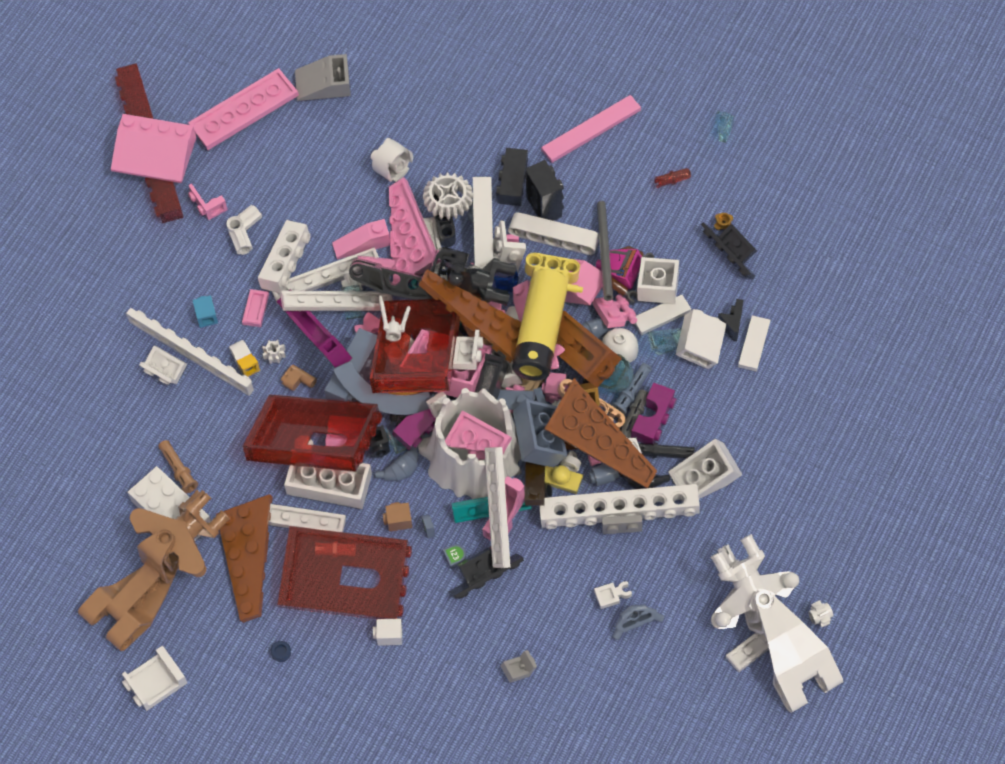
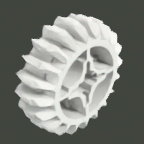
(446, 189)

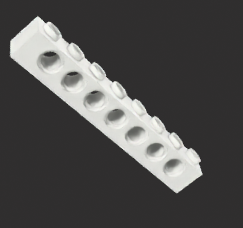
(625, 498)

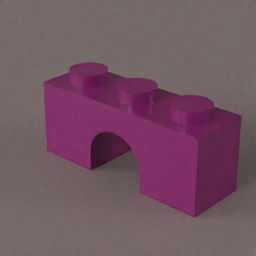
(648, 428)

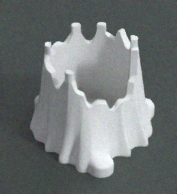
(455, 467)

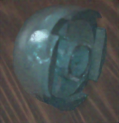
(620, 378)

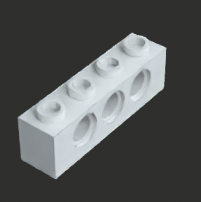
(284, 256)

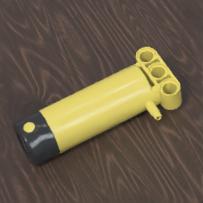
(543, 313)

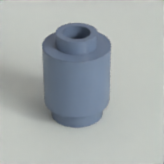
(602, 475)

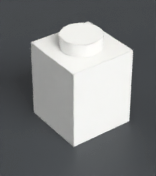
(388, 632)

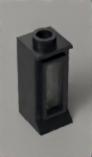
(492, 375)

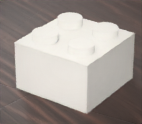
(658, 280)

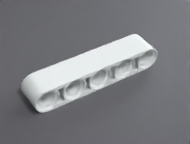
(554, 233)

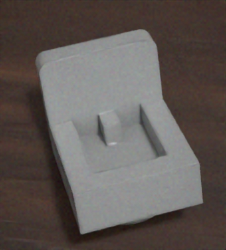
(519, 667)

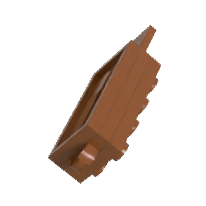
(585, 351)

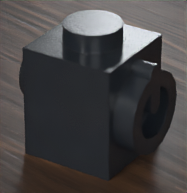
(379, 443)

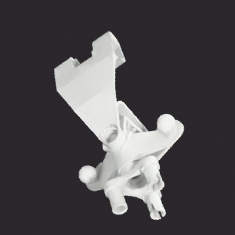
(792, 646)

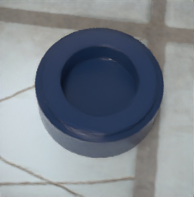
(280, 651)

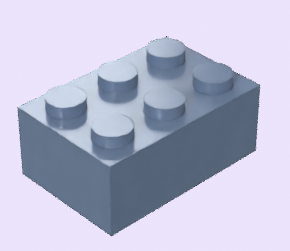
(534, 442)

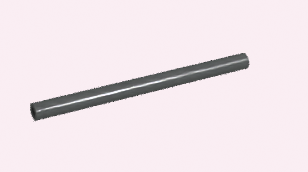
(604, 251)

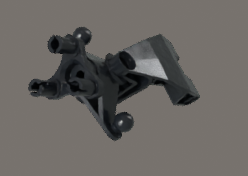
(459, 274)

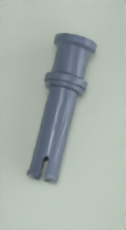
(627, 395)

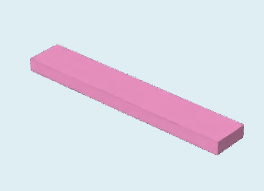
(591, 128)

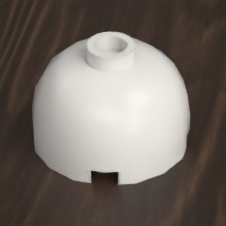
(622, 343)

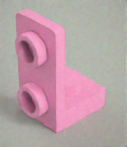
(212, 208)

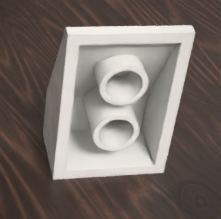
(708, 468)

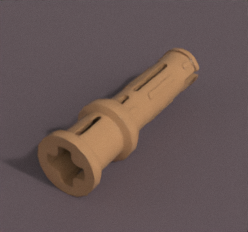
(181, 472)

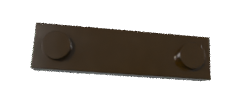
(534, 484)

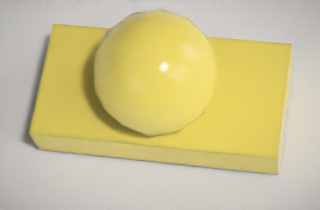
(563, 478)

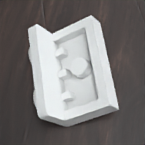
(467, 352)
(163, 365)

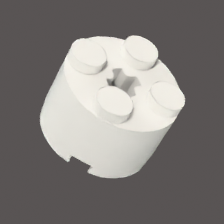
(391, 160)

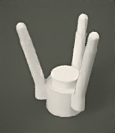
(393, 328)

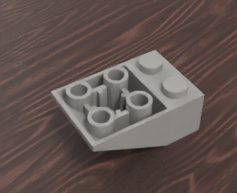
(323, 78)

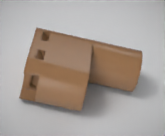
(295, 376)

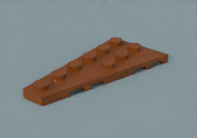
(475, 313)
(246, 549)

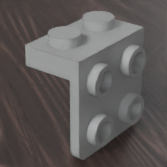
(622, 524)

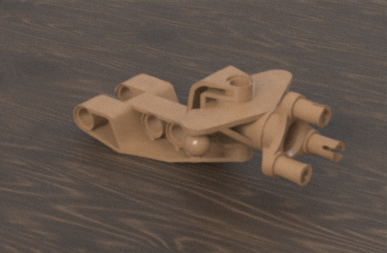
(140, 595)

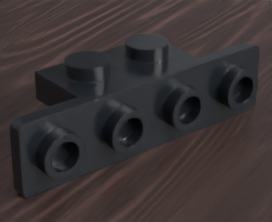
(735, 244)
(479, 570)

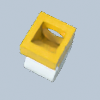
(244, 358)

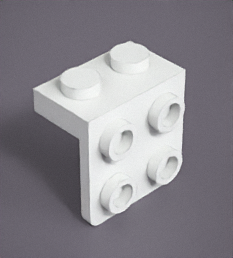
(507, 251)

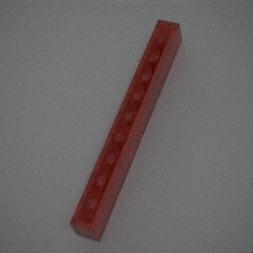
(137, 105)

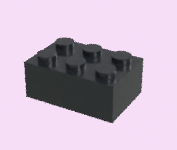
(544, 191)

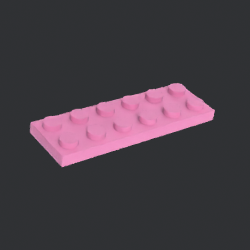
(243, 109)

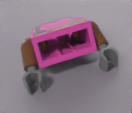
(624, 270)

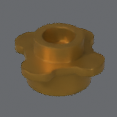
(720, 217)

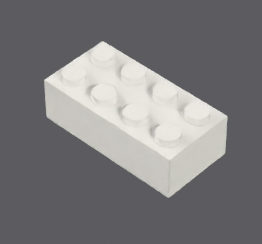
(330, 485)
(160, 495)

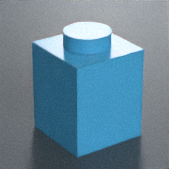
(205, 311)

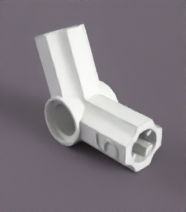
(243, 221)

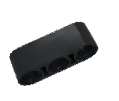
(445, 228)

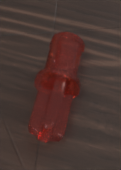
(672, 177)

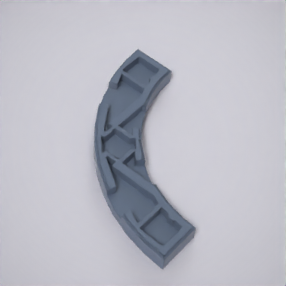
(386, 402)

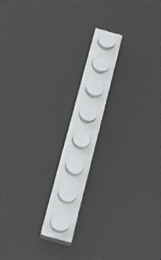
(195, 354)

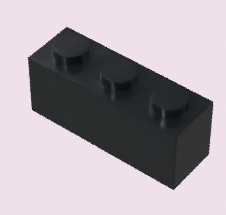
(512, 176)

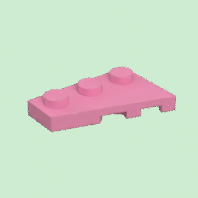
(475, 435)

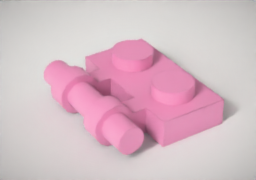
(610, 311)

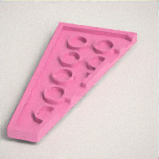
(409, 237)

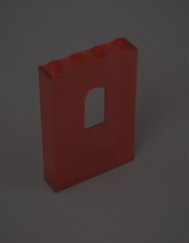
(398, 371)
(289, 422)
(315, 568)

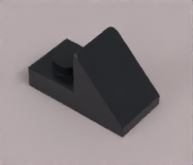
(733, 319)

